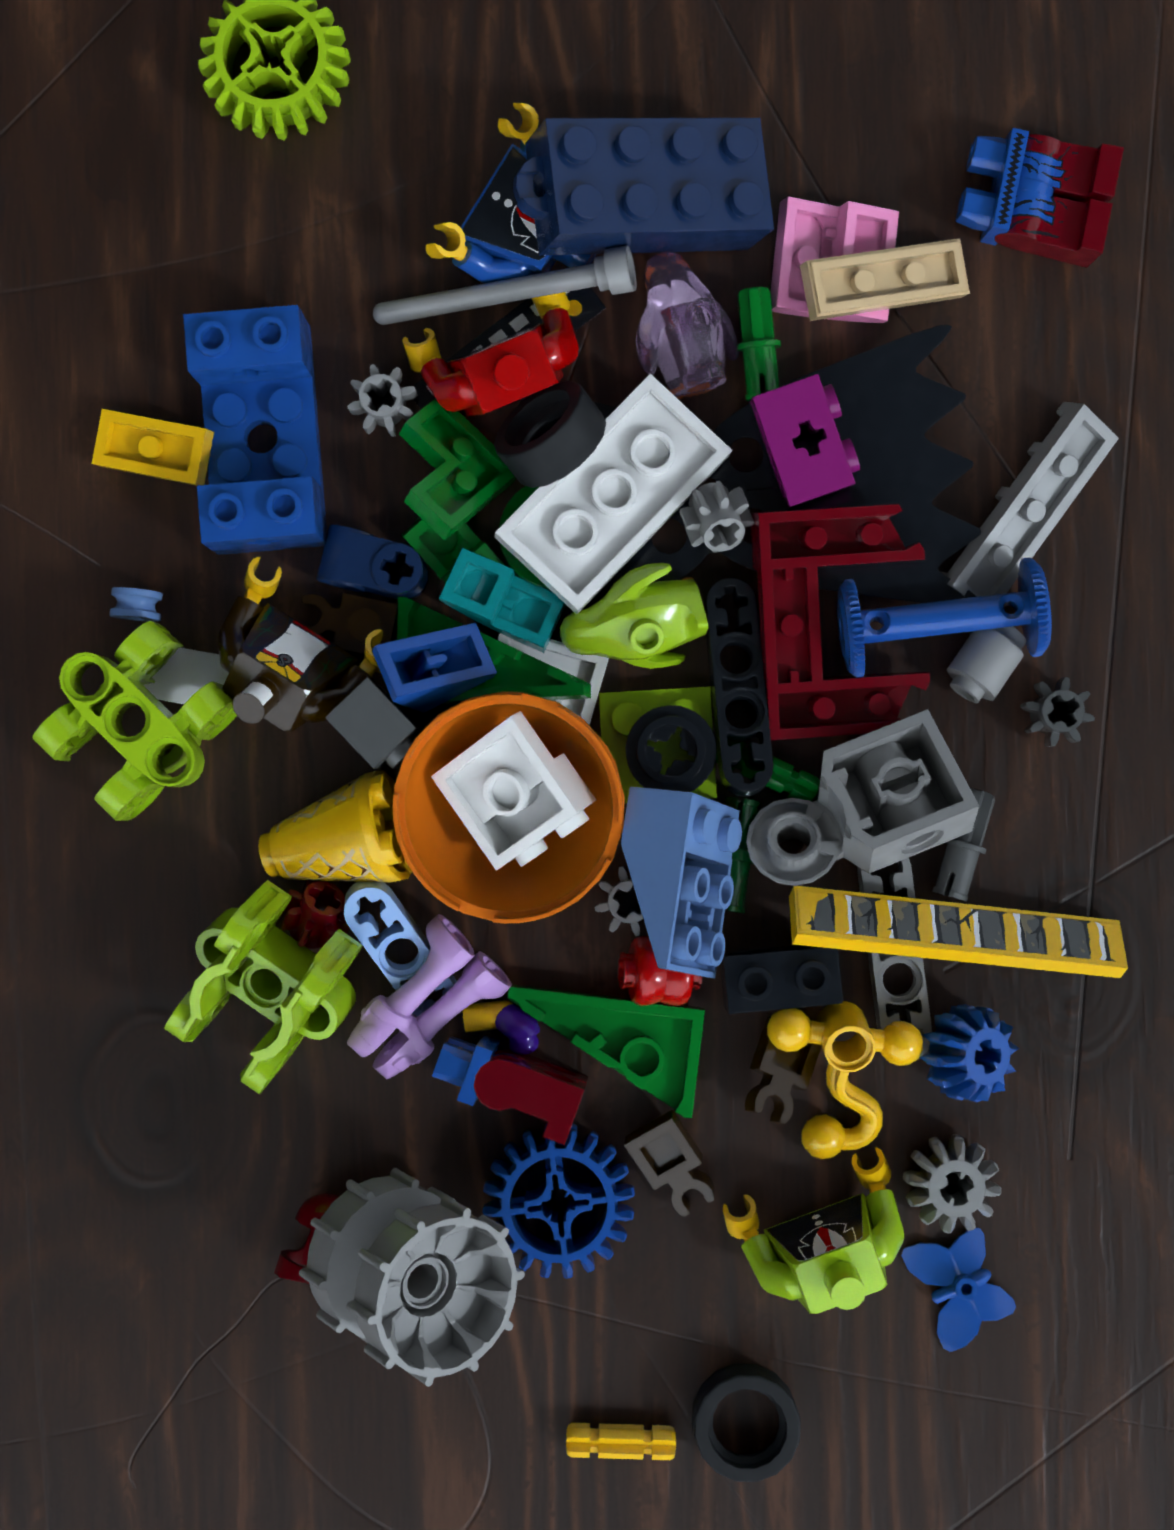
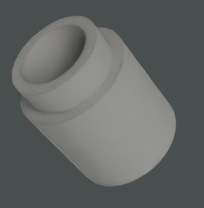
(986, 663)

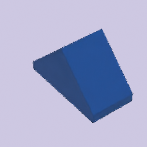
(434, 666)

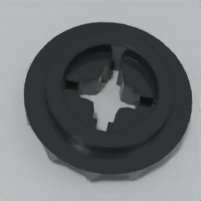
(659, 726)

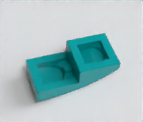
(501, 600)

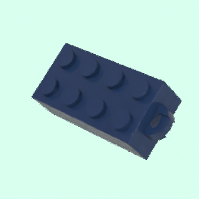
(645, 185)

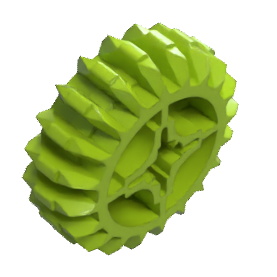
(303, 31)

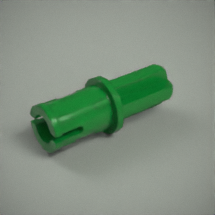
(757, 340)

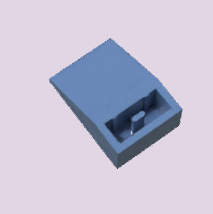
(681, 873)

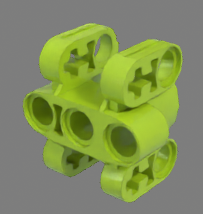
(146, 768)
(238, 959)

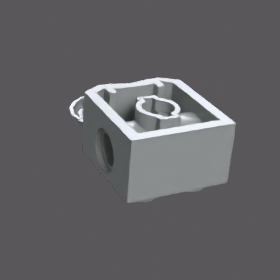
(874, 807)

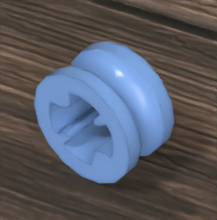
(136, 604)

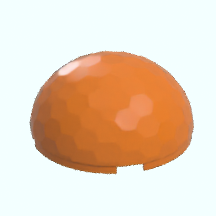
(448, 856)

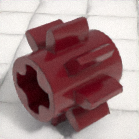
(315, 914)

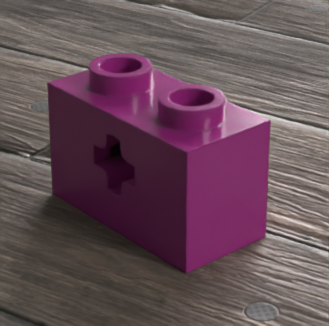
(779, 420)

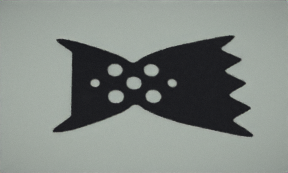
(885, 416)

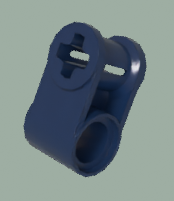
(363, 562)

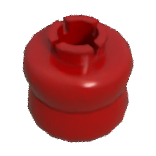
(649, 983)

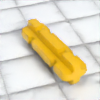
(620, 1441)

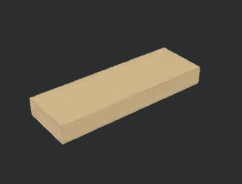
(884, 279)

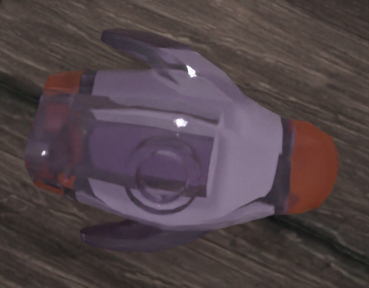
(683, 329)

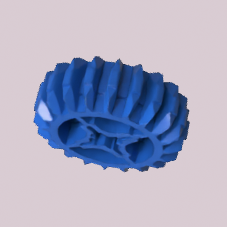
(564, 1249)

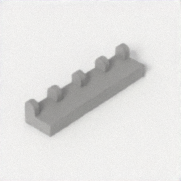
(1033, 502)

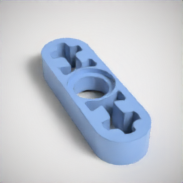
(366, 927)

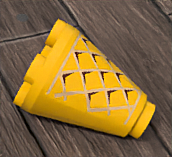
(339, 837)

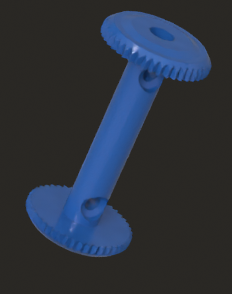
(946, 617)

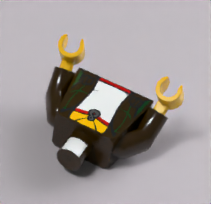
(282, 666)

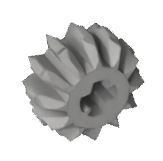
(971, 1186)

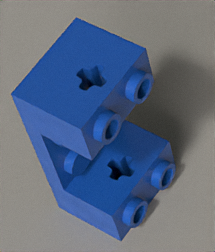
(253, 373)

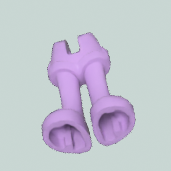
(413, 1042)

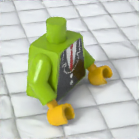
(830, 1253)

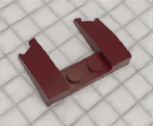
(787, 559)

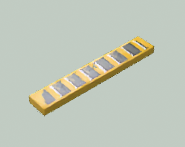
(956, 932)

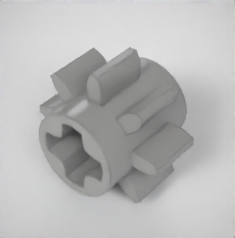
(379, 385)
(716, 517)
(632, 916)

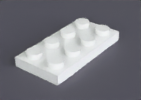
(607, 508)

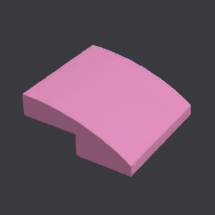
(822, 231)

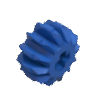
(969, 1053)

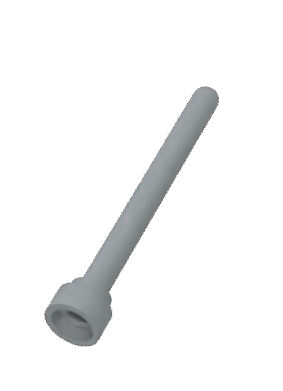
(609, 272)

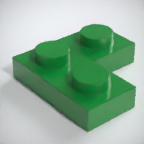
(465, 472)

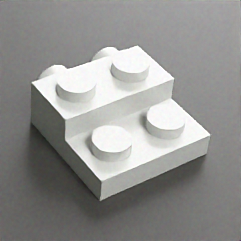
(514, 792)

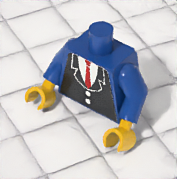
(496, 236)

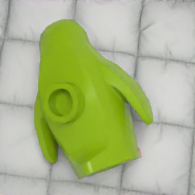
(639, 619)

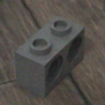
(375, 725)

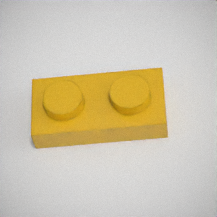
(152, 447)

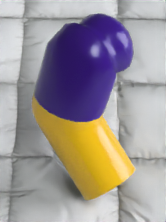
(508, 1019)

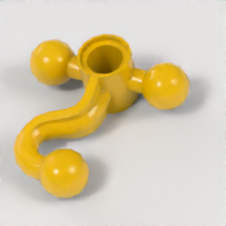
(897, 1042)

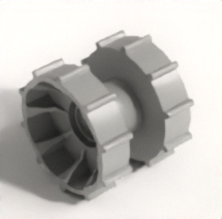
(447, 1307)

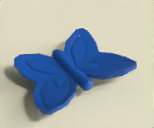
(964, 1285)

